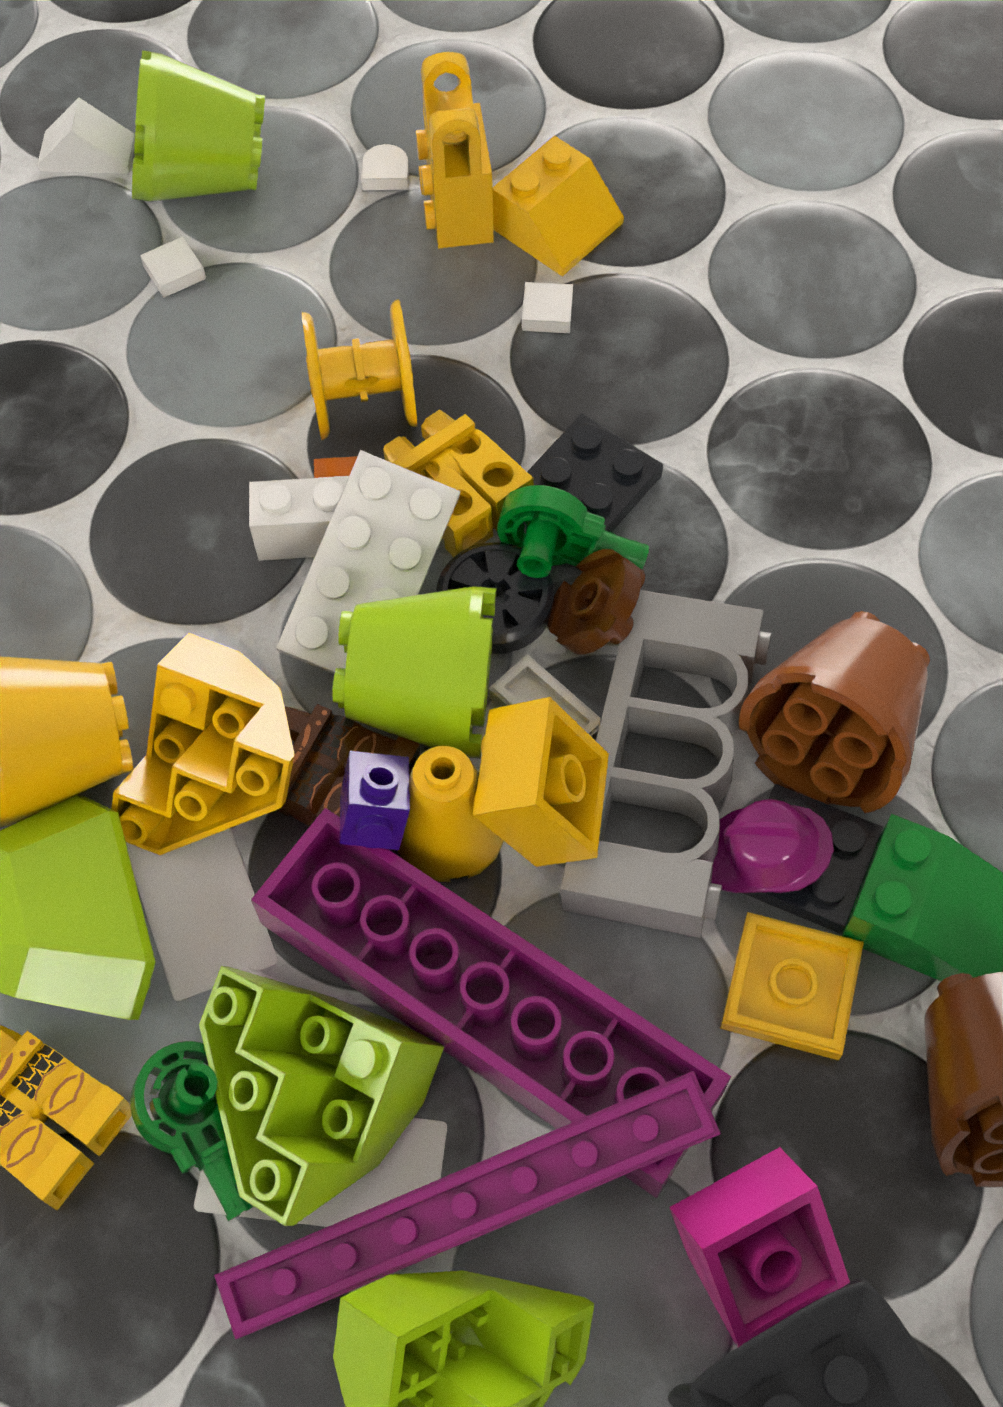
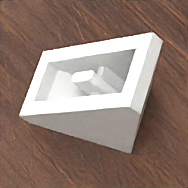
(86, 143)

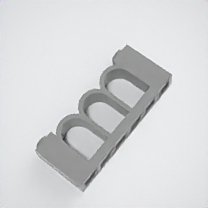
(642, 884)

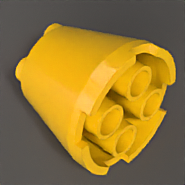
(57, 732)

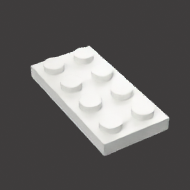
(371, 552)

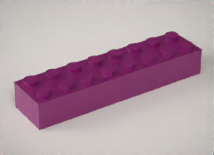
(472, 985)

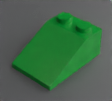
(929, 904)

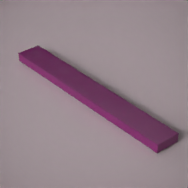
(466, 1204)

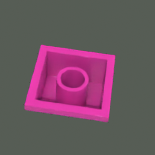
(760, 1244)

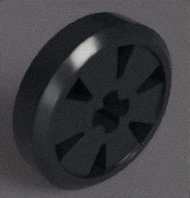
(527, 598)

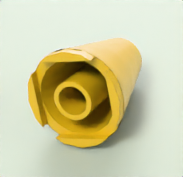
(440, 828)

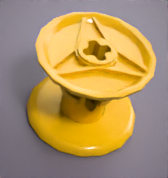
(360, 369)

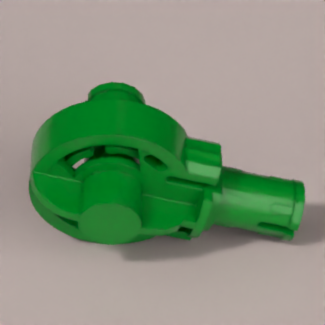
(558, 531)
(188, 1117)

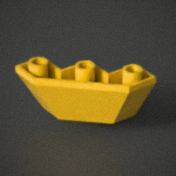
(212, 750)

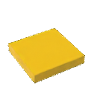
(792, 986)

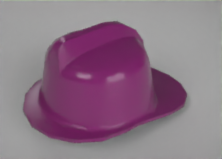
(771, 848)

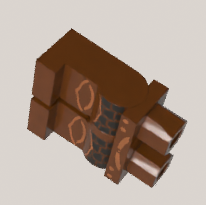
(321, 755)

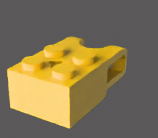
(456, 157)

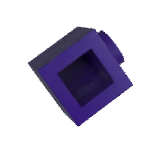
(373, 812)

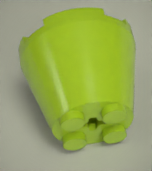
(193, 132)
(419, 666)

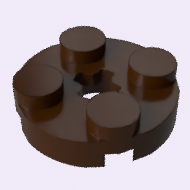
(597, 603)

